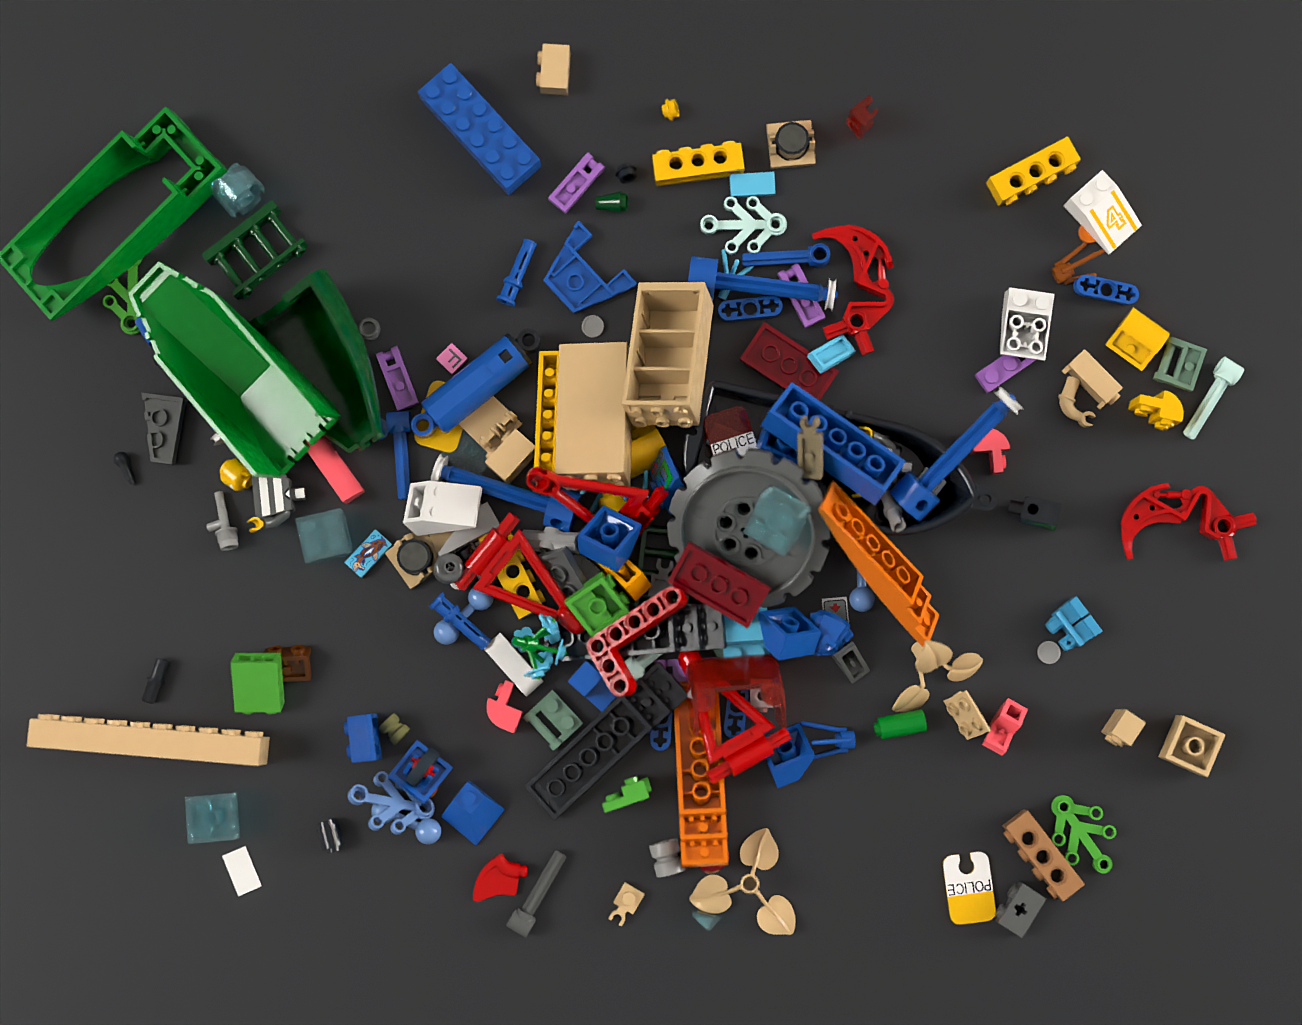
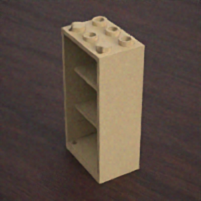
(668, 354)
(591, 421)

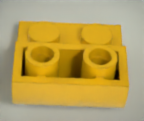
(1137, 339)
(1164, 409)
(644, 448)

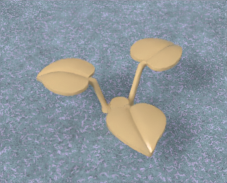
(930, 658)
(759, 852)

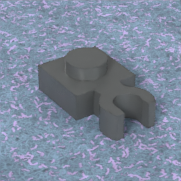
(659, 581)

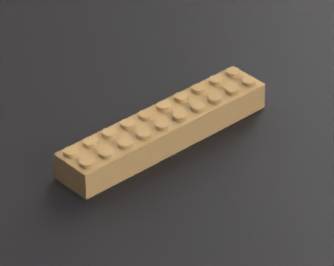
(148, 741)

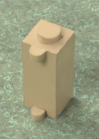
(1094, 378)

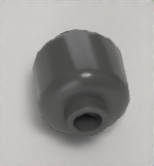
(453, 562)

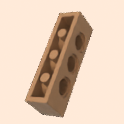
(1068, 882)

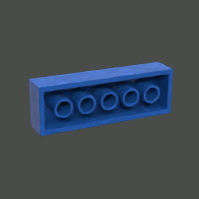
(479, 129)
(847, 450)

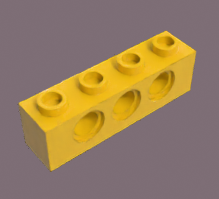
(1061, 151)
(688, 172)
(524, 578)

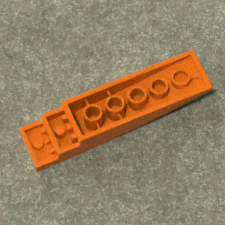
(880, 564)
(700, 803)

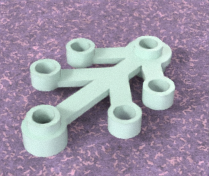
(746, 224)

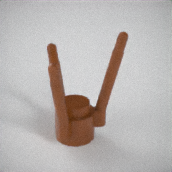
(1063, 271)

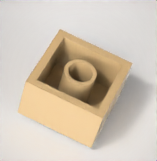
(510, 456)
(1191, 745)

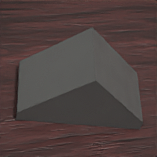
(851, 662)

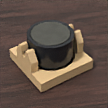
(791, 142)
(413, 557)

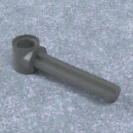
(523, 918)

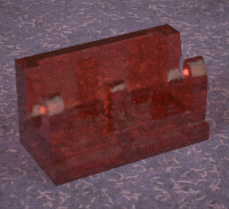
(859, 117)

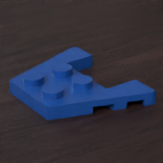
(576, 281)

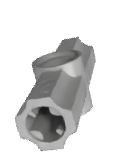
(551, 539)

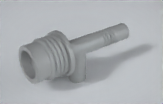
(226, 535)

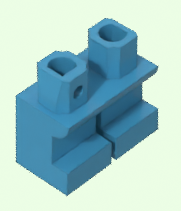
(1077, 633)

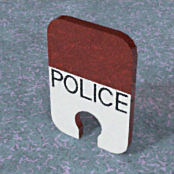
(729, 431)

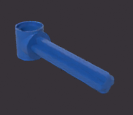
(788, 257)
(399, 425)

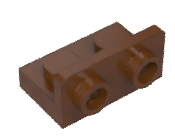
(294, 662)

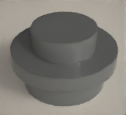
(369, 329)

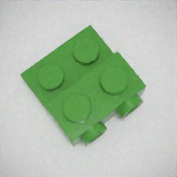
(598, 603)
(633, 791)

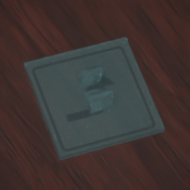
(468, 455)

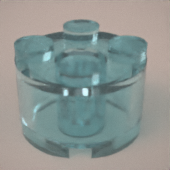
(237, 190)

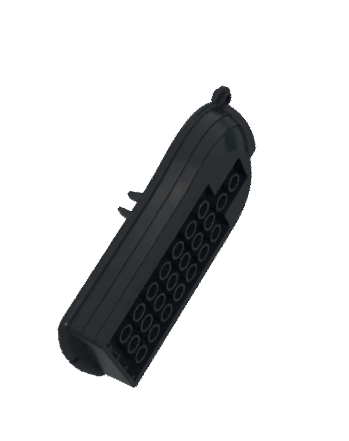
(955, 497)

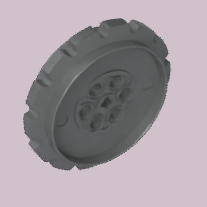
(720, 489)

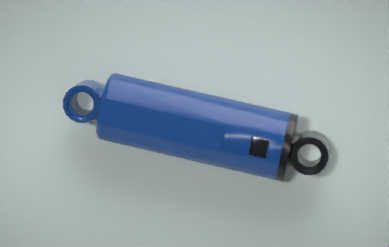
(476, 383)

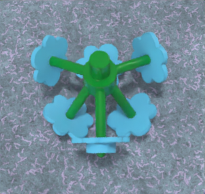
(528, 642)

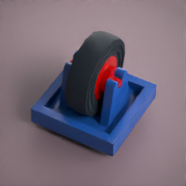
(420, 771)

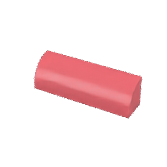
(335, 470)

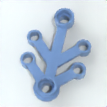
(394, 802)

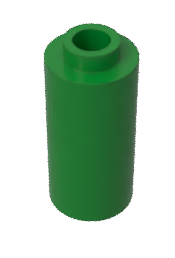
(900, 724)

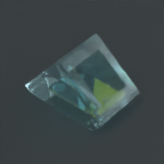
(706, 919)

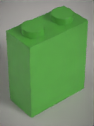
(257, 682)

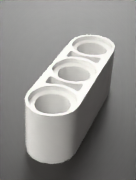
(512, 664)

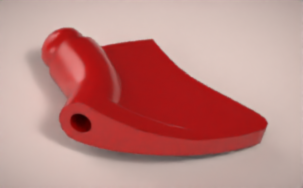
(498, 878)

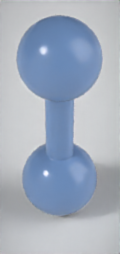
(861, 598)
(446, 632)
(426, 830)

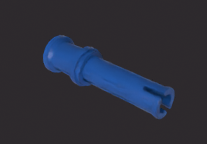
(515, 284)
(451, 614)

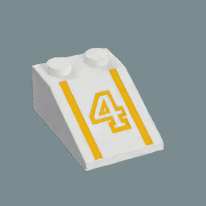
(1103, 212)

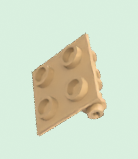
(490, 424)
(966, 715)

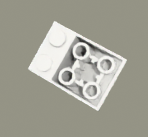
(1026, 323)
(441, 507)

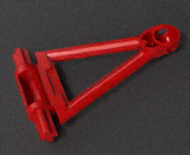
(637, 507)
(492, 557)
(744, 748)

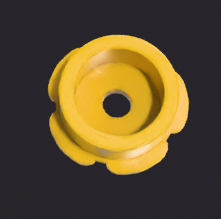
(670, 109)

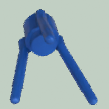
(844, 739)

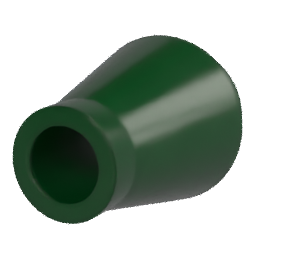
(612, 202)

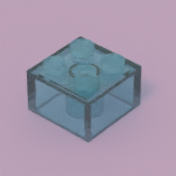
(777, 520)
(324, 536)
(212, 817)

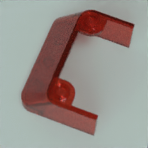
(733, 674)

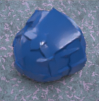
(834, 632)

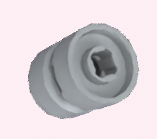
(667, 857)

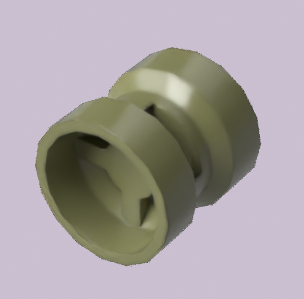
(395, 730)

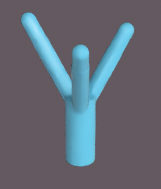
(724, 293)

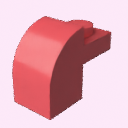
(994, 444)
(501, 713)
(1004, 725)

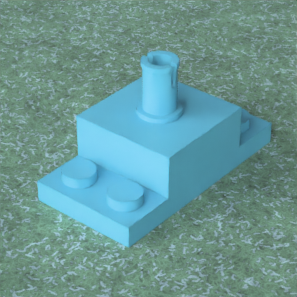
(742, 640)

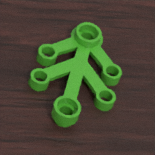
(130, 315)
(1080, 831)

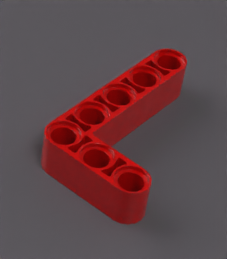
(629, 633)

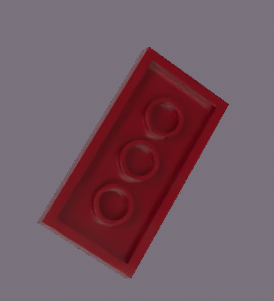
(785, 362)
(719, 584)

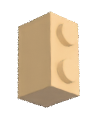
(554, 69)
(1122, 728)

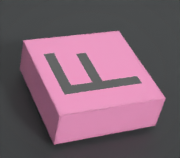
(452, 358)

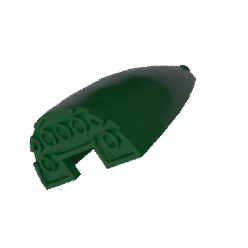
(324, 343)

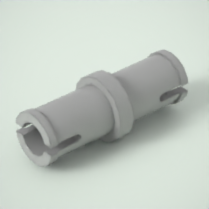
(893, 511)

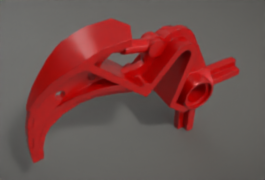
(867, 312)
(1211, 514)

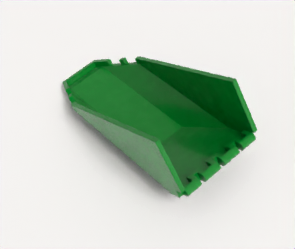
(231, 373)

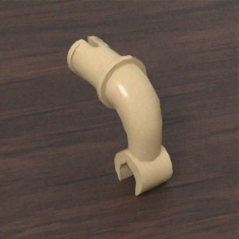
(1067, 402)

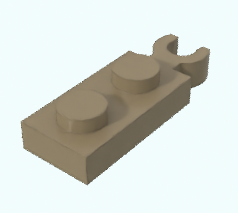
(810, 449)

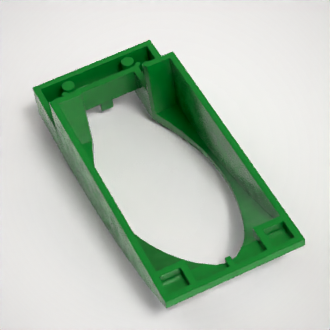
(115, 161)

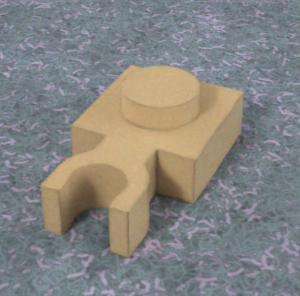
(627, 900)

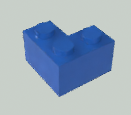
(592, 685)

